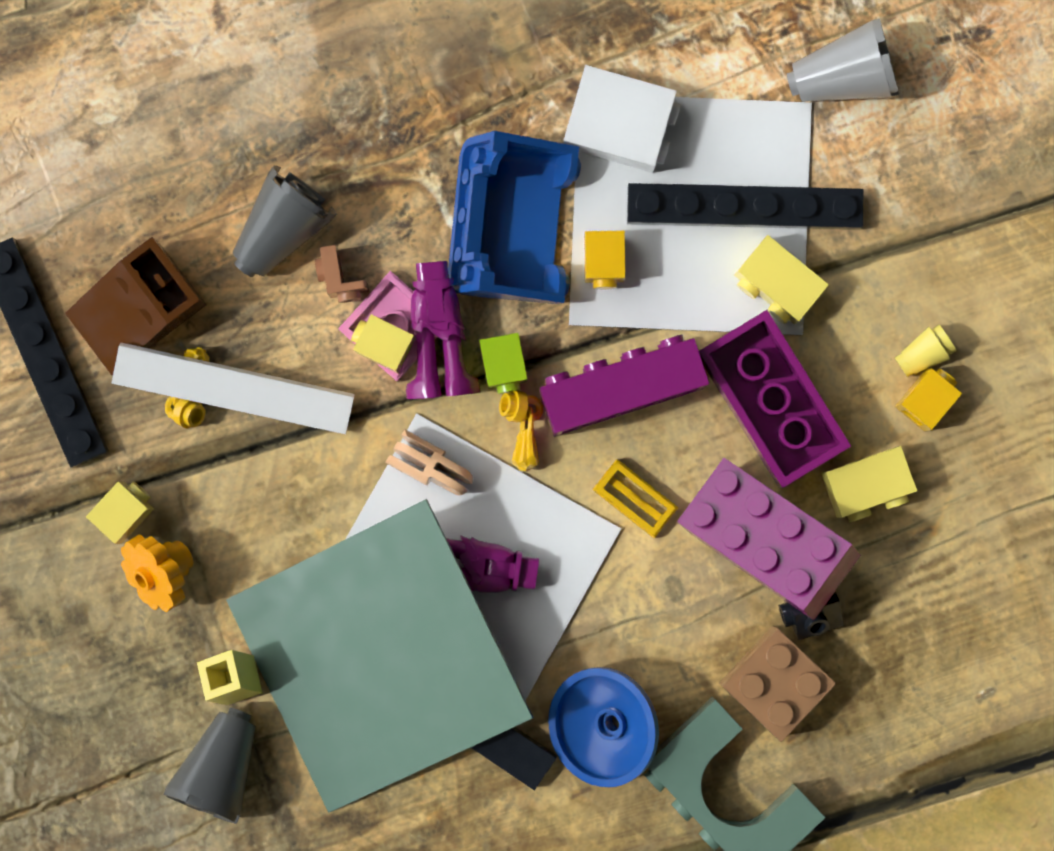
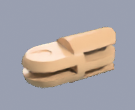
(429, 464)

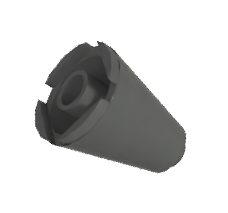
(279, 223)
(217, 768)

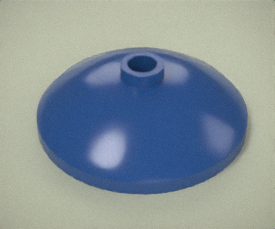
(585, 732)

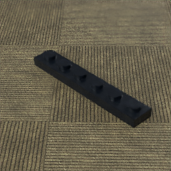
(745, 206)
(47, 359)

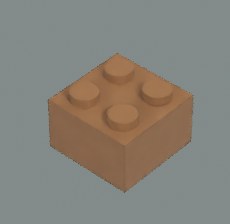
(777, 683)

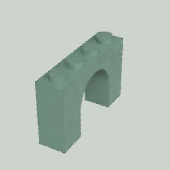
(680, 768)

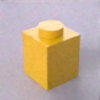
(604, 258)
(929, 398)

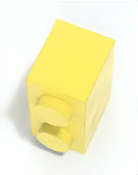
(780, 281)
(868, 483)

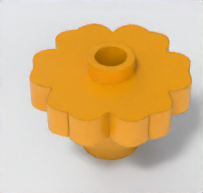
(157, 570)

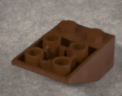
(135, 303)

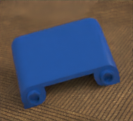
(510, 217)

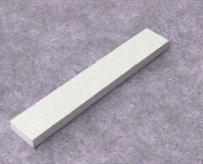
(232, 388)

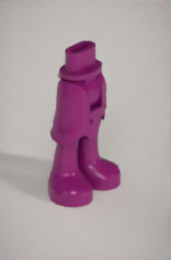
(437, 312)
(494, 566)

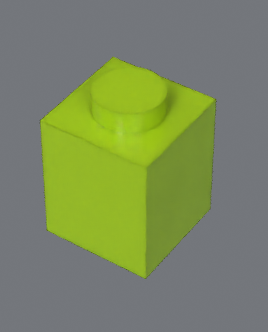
(503, 363)

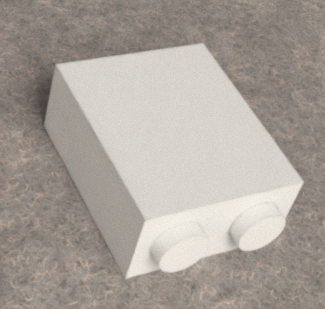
(621, 119)

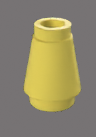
(926, 351)

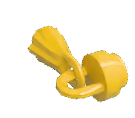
(516, 409)
(187, 412)

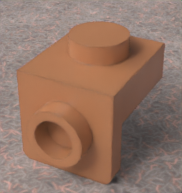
(330, 270)

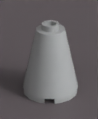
(846, 68)

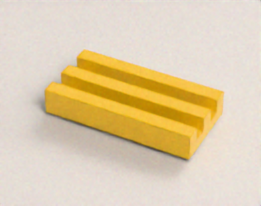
(661, 519)

